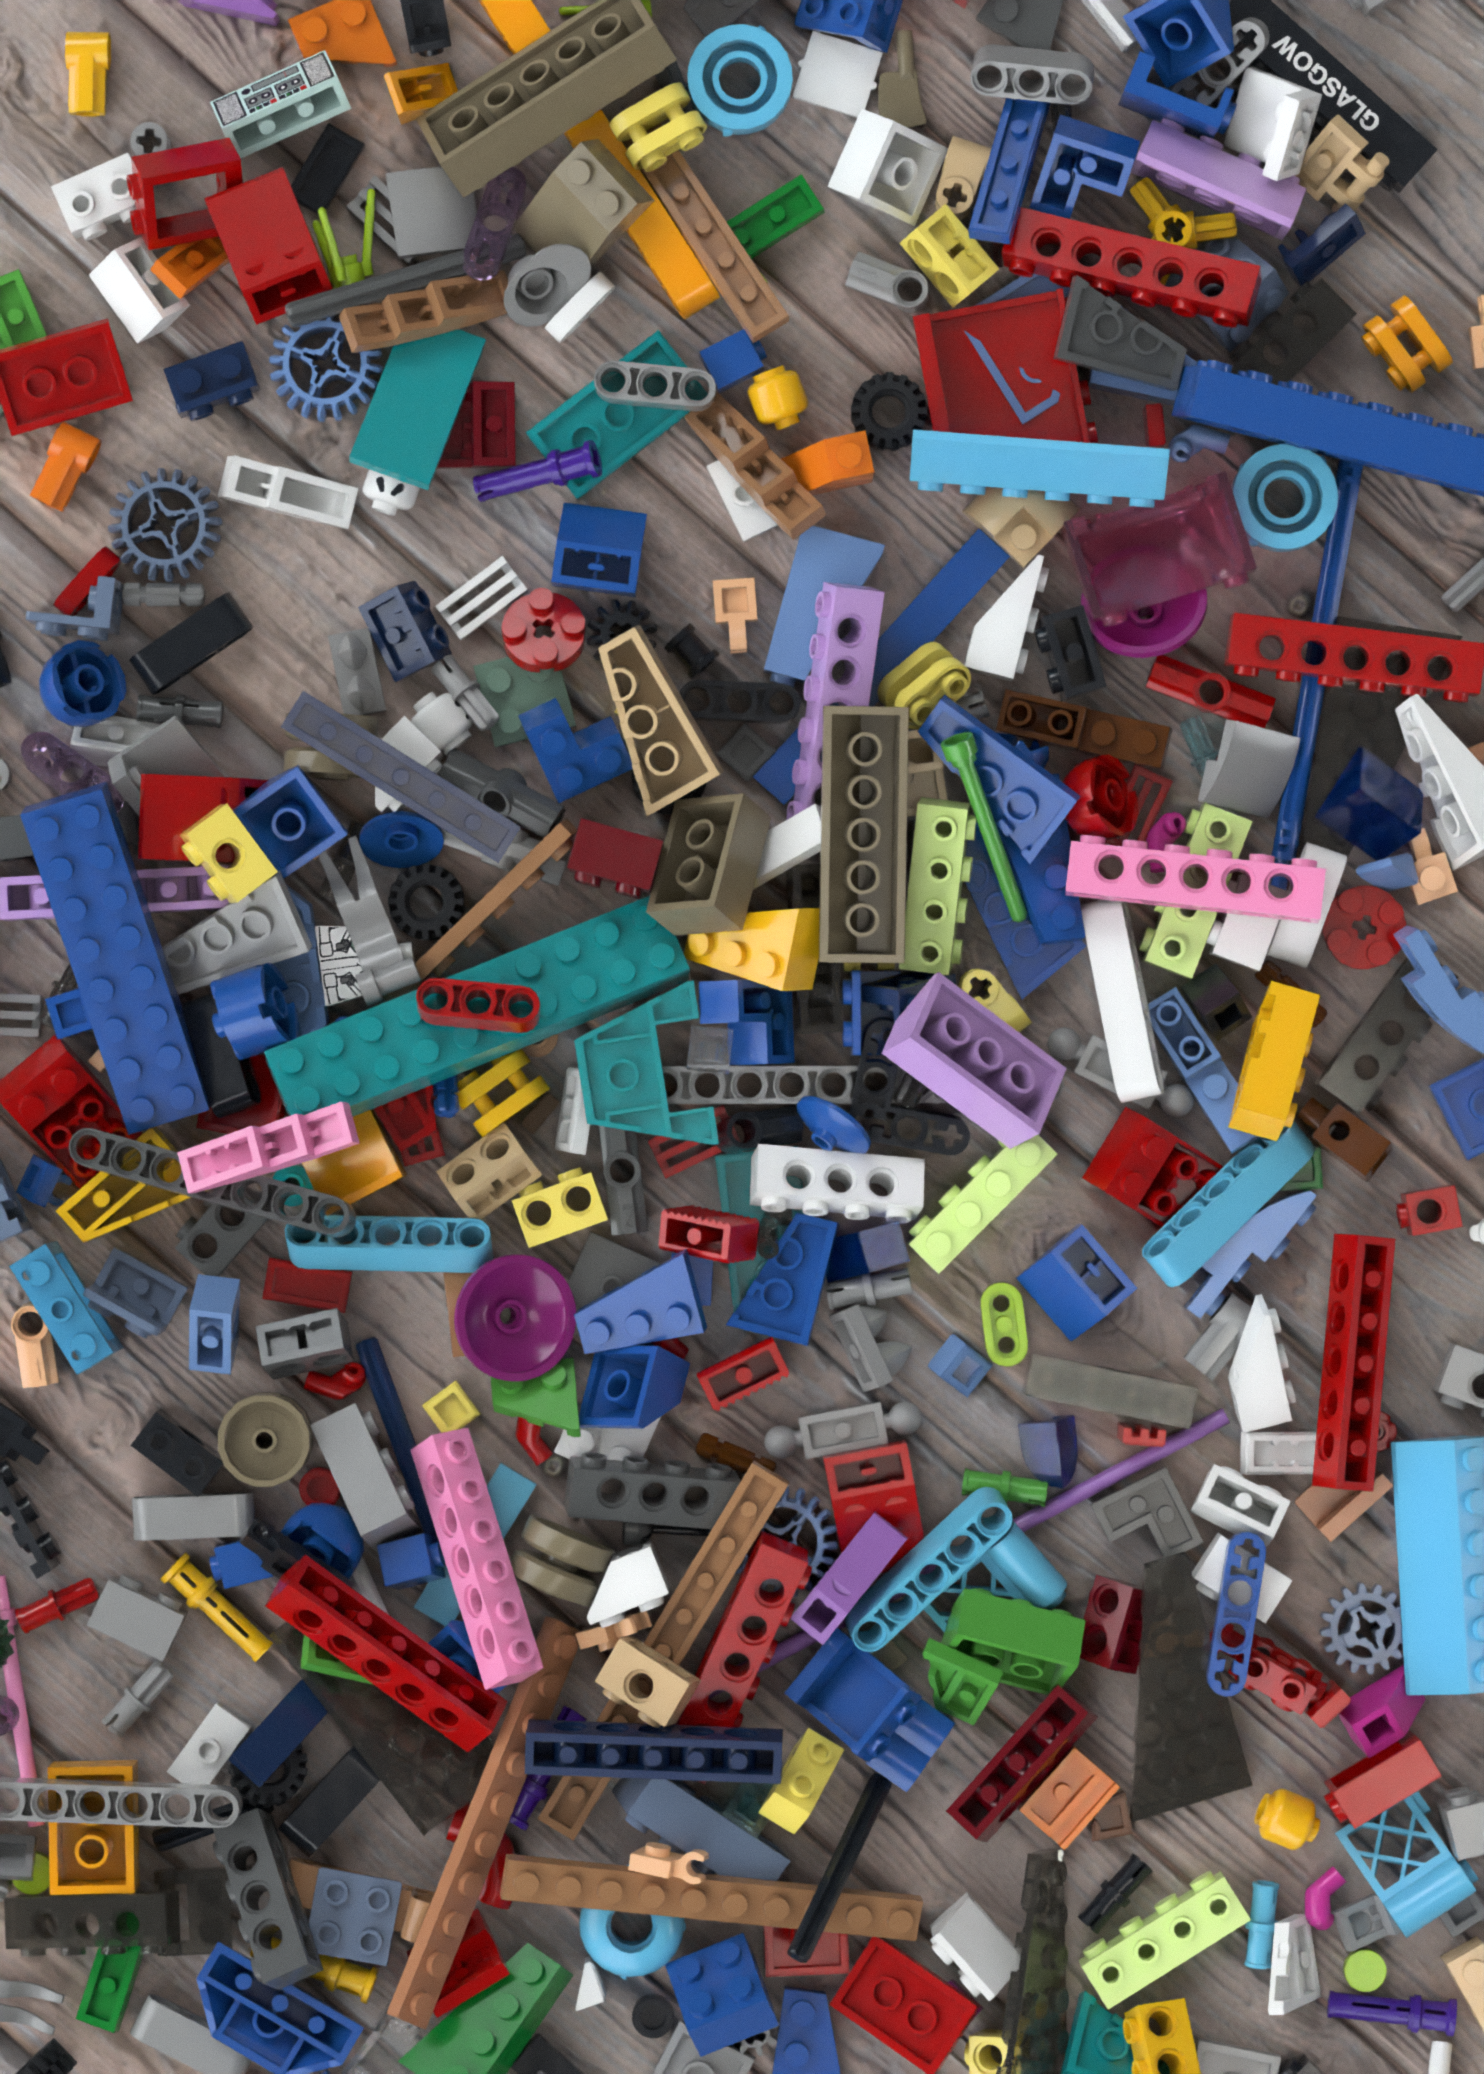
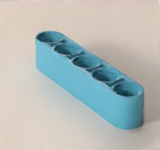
(1226, 1204)
(407, 1252)
(932, 1549)

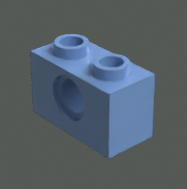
(214, 1324)

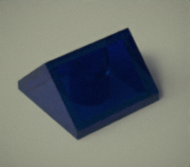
(1373, 806)

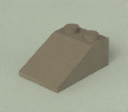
(584, 203)

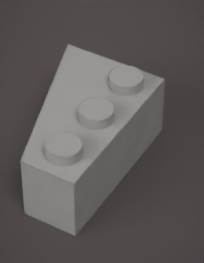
(366, 1476)

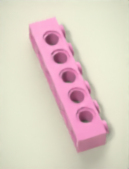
(1301, 905)
(476, 1558)

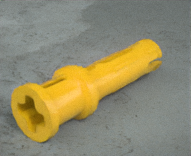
(254, 1645)
(342, 1975)

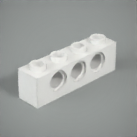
(898, 1175)

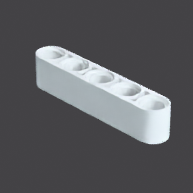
(1122, 1000)

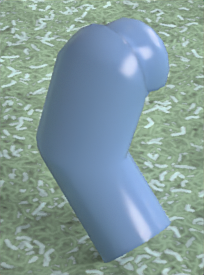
(1196, 438)

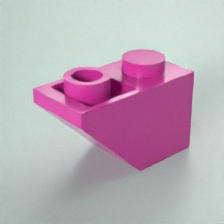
(1381, 1713)

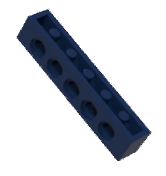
(653, 1752)

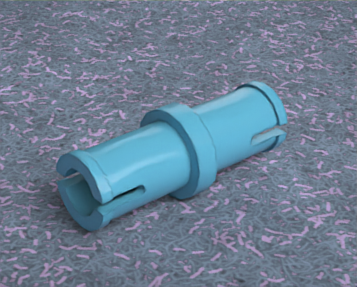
(1261, 1924)

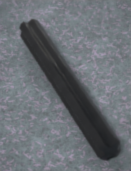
(839, 1868)

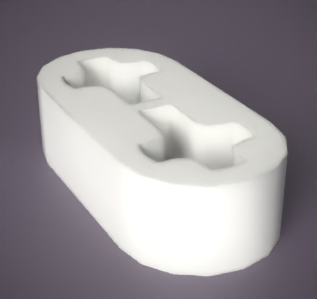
(580, 307)

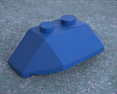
(273, 2027)

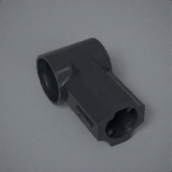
(769, 1127)

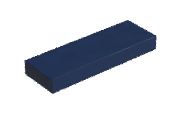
(279, 1734)

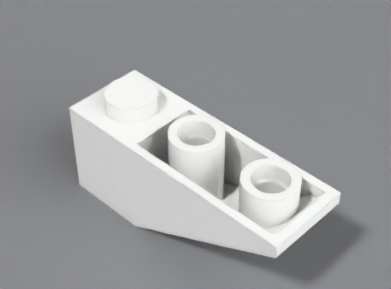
(999, 634)
(1256, 1374)

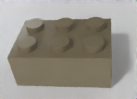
(708, 864)

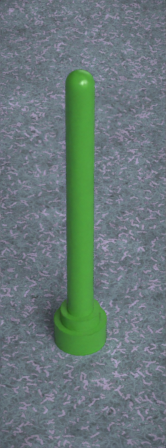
(961, 751)

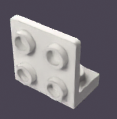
(1273, 122)

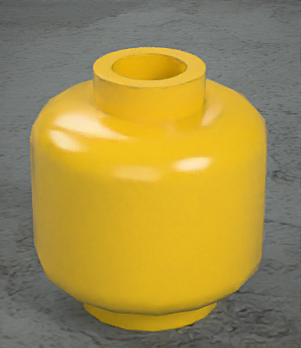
(777, 397)
(1287, 1819)

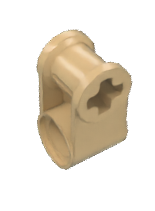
(963, 174)

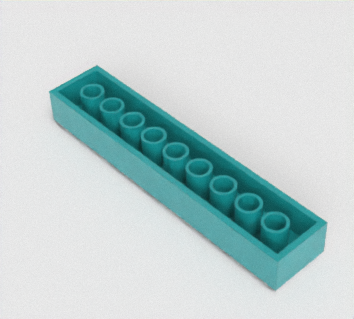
(396, 1053)

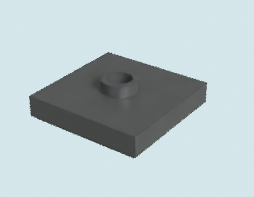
(604, 1267)

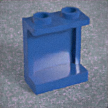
(1161, 103)
(854, 1695)

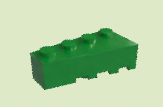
(496, 2023)

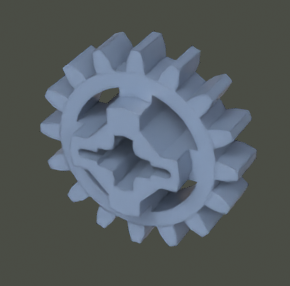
(1348, 1638)

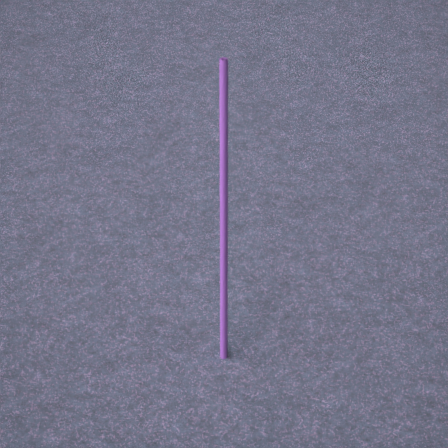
(1052, 1508)

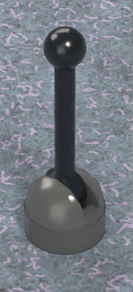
(640, 1533)

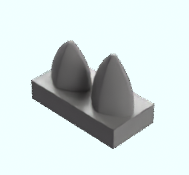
(357, 672)
(871, 1362)

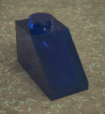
(867, 1251)

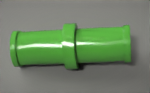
(1011, 1487)

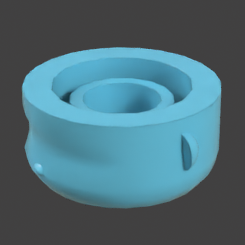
(743, 45)
(1317, 489)
(629, 1957)

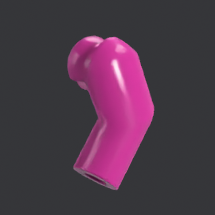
(1164, 832)
(1318, 1899)

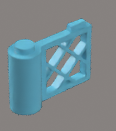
(1019, 1569)
(1429, 1888)

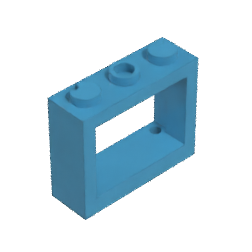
(58, 1298)

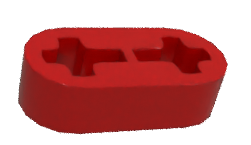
(76, 594)

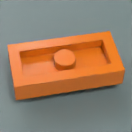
(190, 264)

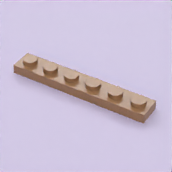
(715, 245)
(494, 903)

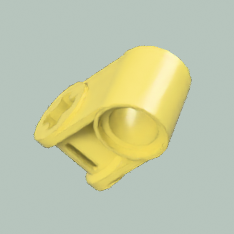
(996, 999)

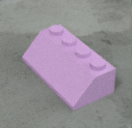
(1217, 178)
(975, 1061)

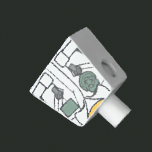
(341, 964)

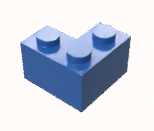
(1078, 157)
(574, 759)
(756, 1014)

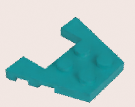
(625, 1073)

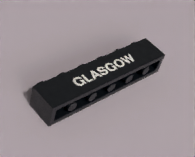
(1303, 61)

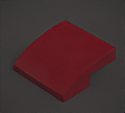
(483, 429)

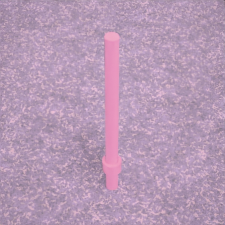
(16, 1692)

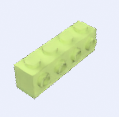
(936, 885)
(1180, 932)
(979, 1201)
(1163, 1939)

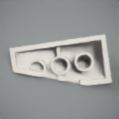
(1450, 778)

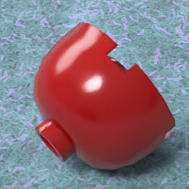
(1104, 800)

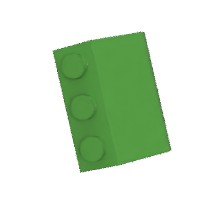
(1024, 1641)

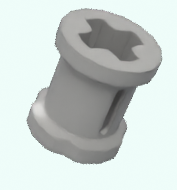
(142, 134)

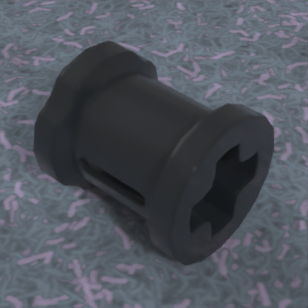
(691, 651)

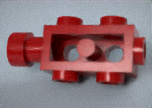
(1275, 1673)

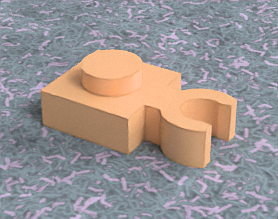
(607, 1637)

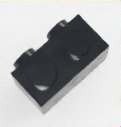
(1071, 653)

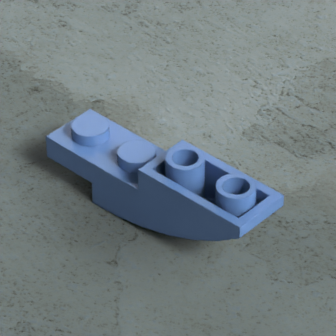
(1434, 990)
(1197, 1064)
(1262, 1236)

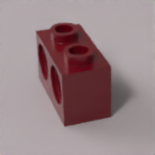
(1113, 1625)

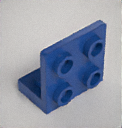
(864, 20)
(862, 1012)

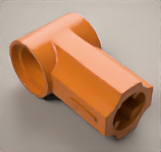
(69, 457)

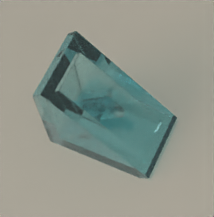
(744, 1804)

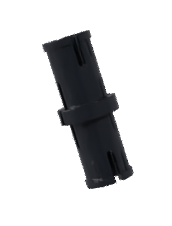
(1115, 1893)

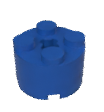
(254, 1010)

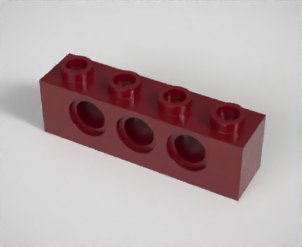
(1021, 1764)

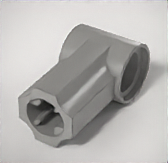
(884, 281)
(1220, 1338)

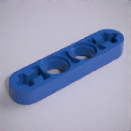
(1231, 1613)

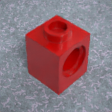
(1447, 1216)

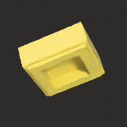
(451, 1408)

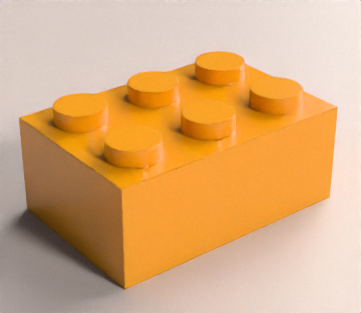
(93, 1855)

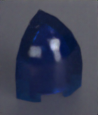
(1050, 1449)

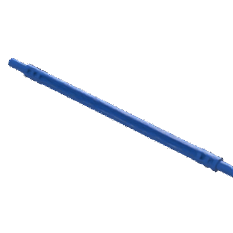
(1311, 695)

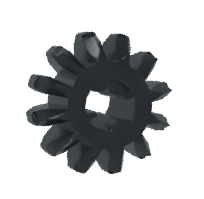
(622, 620)

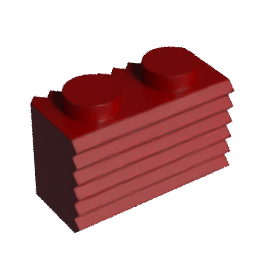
(709, 1234)
(743, 1373)

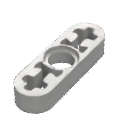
(1249, 54)

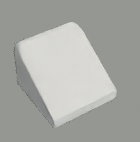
(591, 1986)

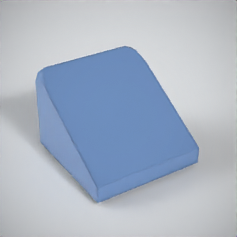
(1390, 873)
(959, 1365)

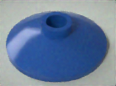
(401, 839)
(832, 1126)

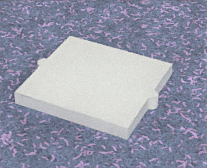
(837, 74)

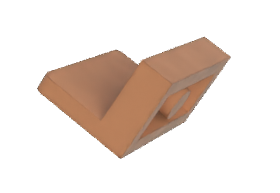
(1336, 1509)

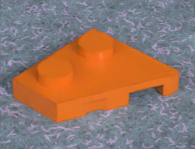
(346, 32)

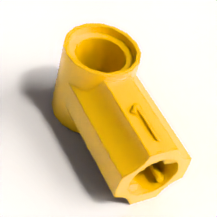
(88, 61)

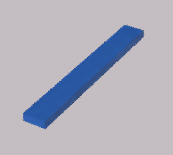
(913, 628)

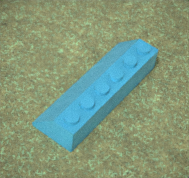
(1039, 465)
(1441, 1562)

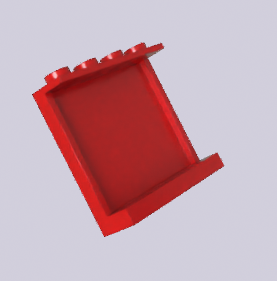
(1015, 335)

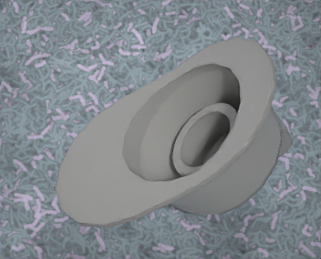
(545, 283)

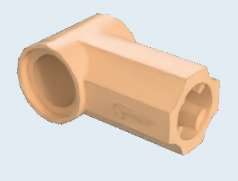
(34, 1352)

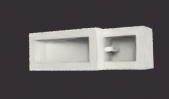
(287, 492)

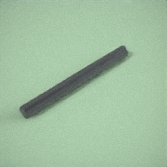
(401, 280)

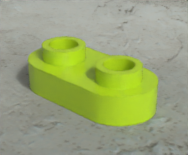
(1004, 1324)

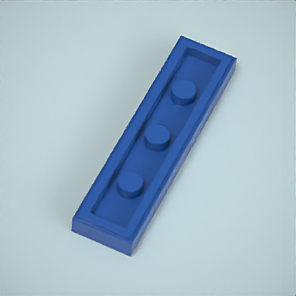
(1008, 170)

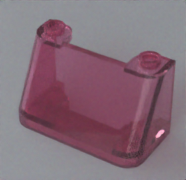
(1160, 551)

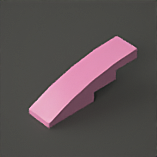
(268, 1147)

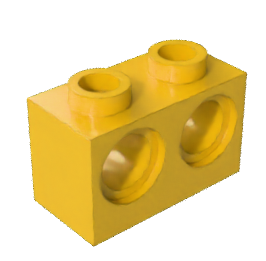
(1173, 2046)

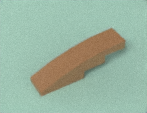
(424, 312)
(756, 466)

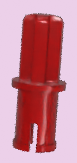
(57, 1605)

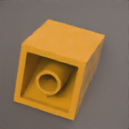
(359, 1168)

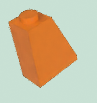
(833, 463)

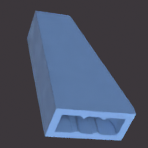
(819, 558)

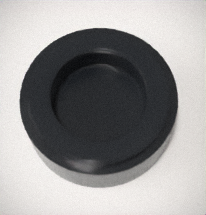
(653, 2016)

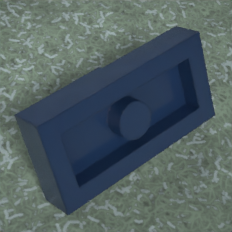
(1325, 245)

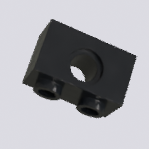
(178, 1452)

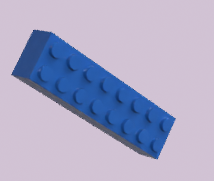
(1332, 425)
(116, 956)

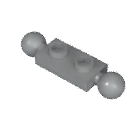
(1096, 1067)
(843, 1430)

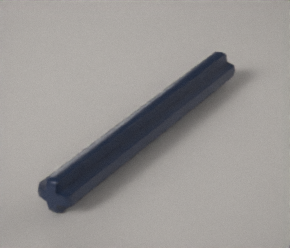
(395, 1423)

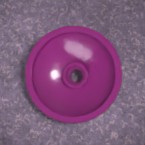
(1168, 629)
(539, 1320)

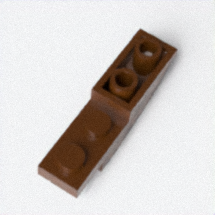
(1083, 729)

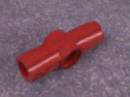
(1184, 682)

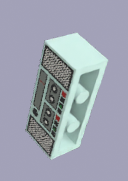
(281, 104)

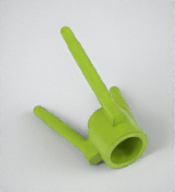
(346, 269)

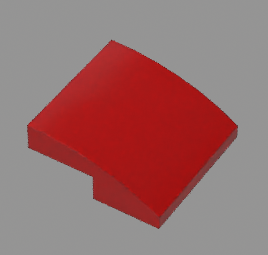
(474, 1966)

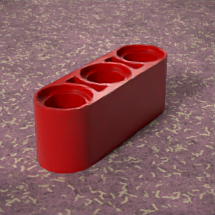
(462, 991)

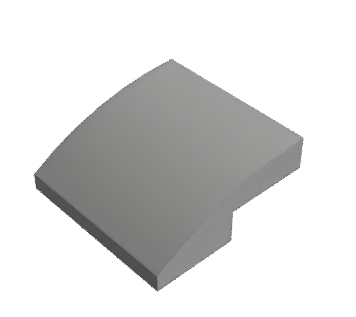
(429, 212)
(1249, 769)

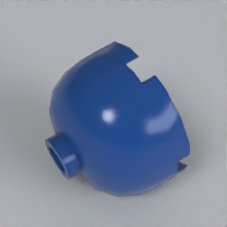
(82, 684)
(327, 1534)

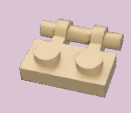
(1330, 156)

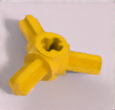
(1162, 214)

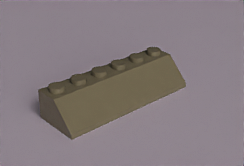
(544, 91)
(863, 834)

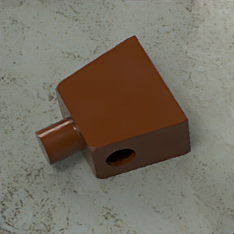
(1362, 1149)

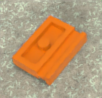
(1068, 1797)

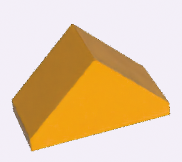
(419, 89)

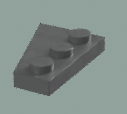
(1022, 21)
(1114, 341)

